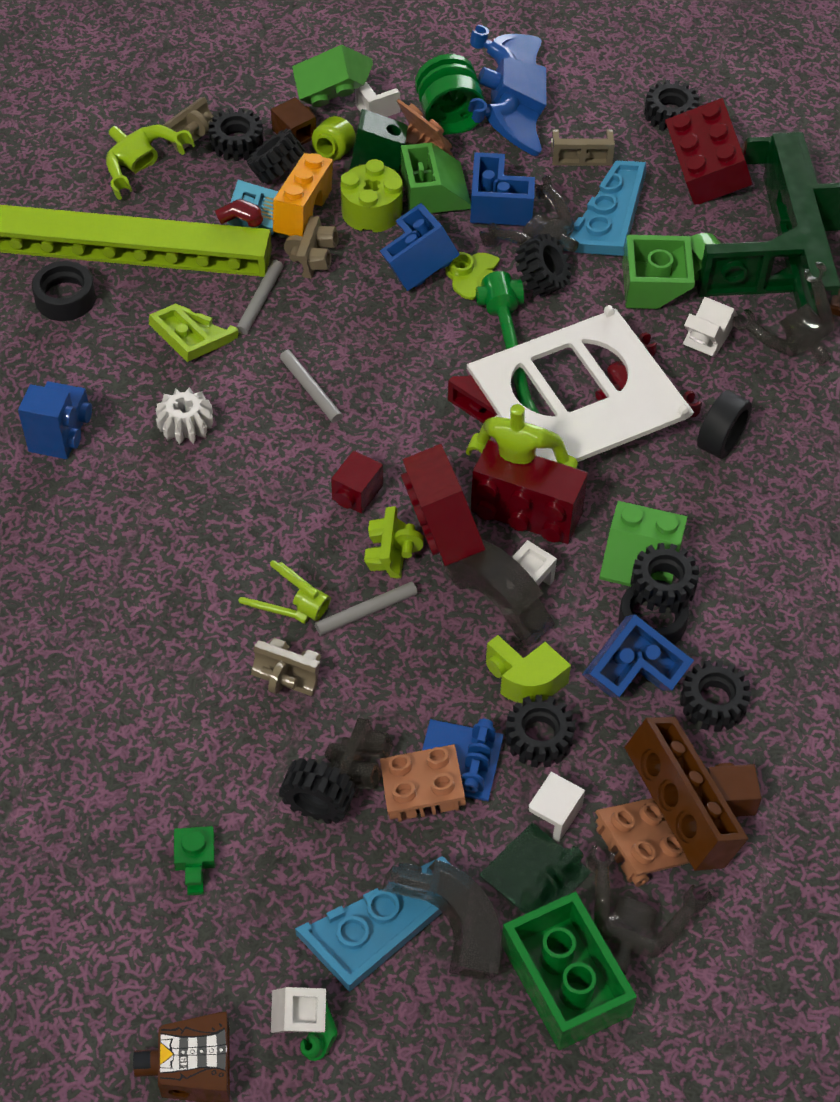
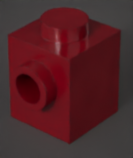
(357, 482)

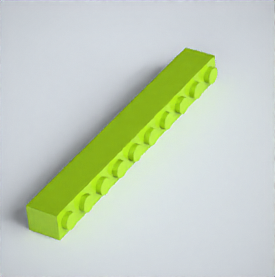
(135, 240)

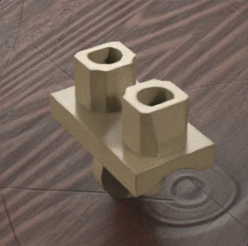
(193, 119)
(311, 248)
(286, 668)

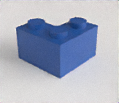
(498, 196)
(420, 248)
(54, 418)
(635, 650)

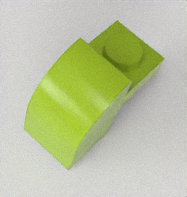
(538, 673)

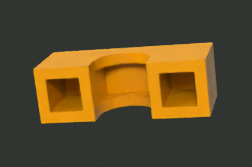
(305, 187)

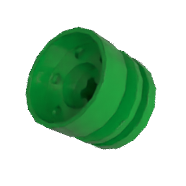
(445, 91)

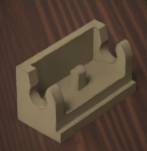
(582, 151)

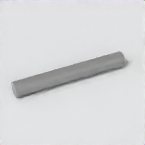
(259, 297)
(311, 386)
(366, 608)

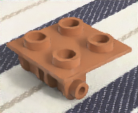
(422, 130)
(422, 781)
(640, 838)

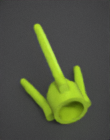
(309, 600)

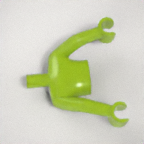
(137, 152)
(519, 439)

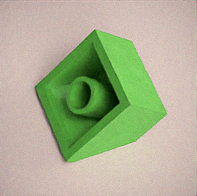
(331, 75)
(656, 269)
(634, 530)

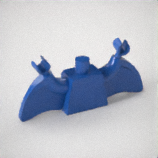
(515, 86)

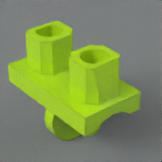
(397, 542)

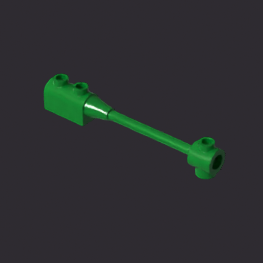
(501, 299)

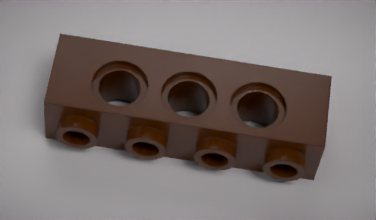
(685, 793)

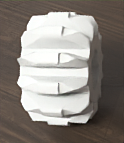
(184, 415)

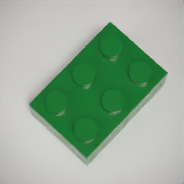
(568, 970)

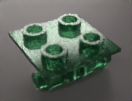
(535, 870)

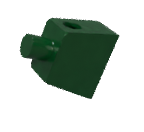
(379, 139)

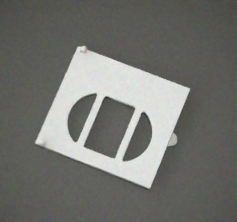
(641, 408)

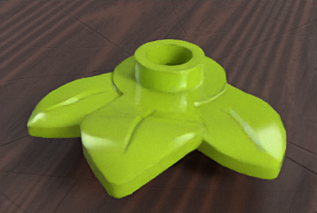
(469, 271)

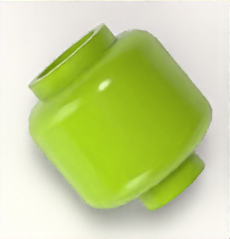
(333, 138)

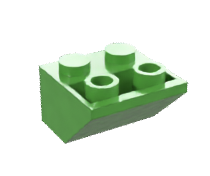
(433, 179)

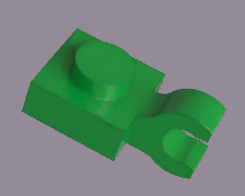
(194, 852)

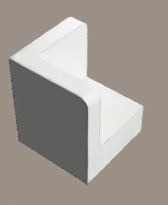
(382, 104)
(536, 562)
(557, 803)
(298, 1010)

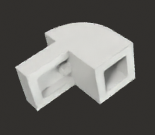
(709, 327)

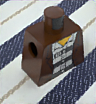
(190, 1059)

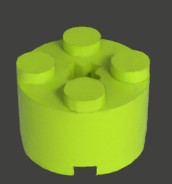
(371, 196)

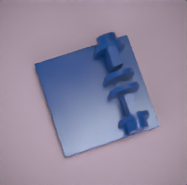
(476, 752)

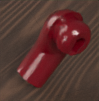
(241, 209)

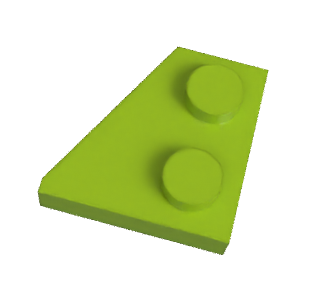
(190, 332)

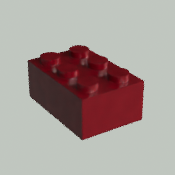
(708, 152)
(530, 496)
(441, 505)

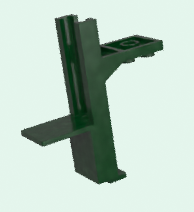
(801, 217)

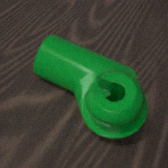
(319, 1044)

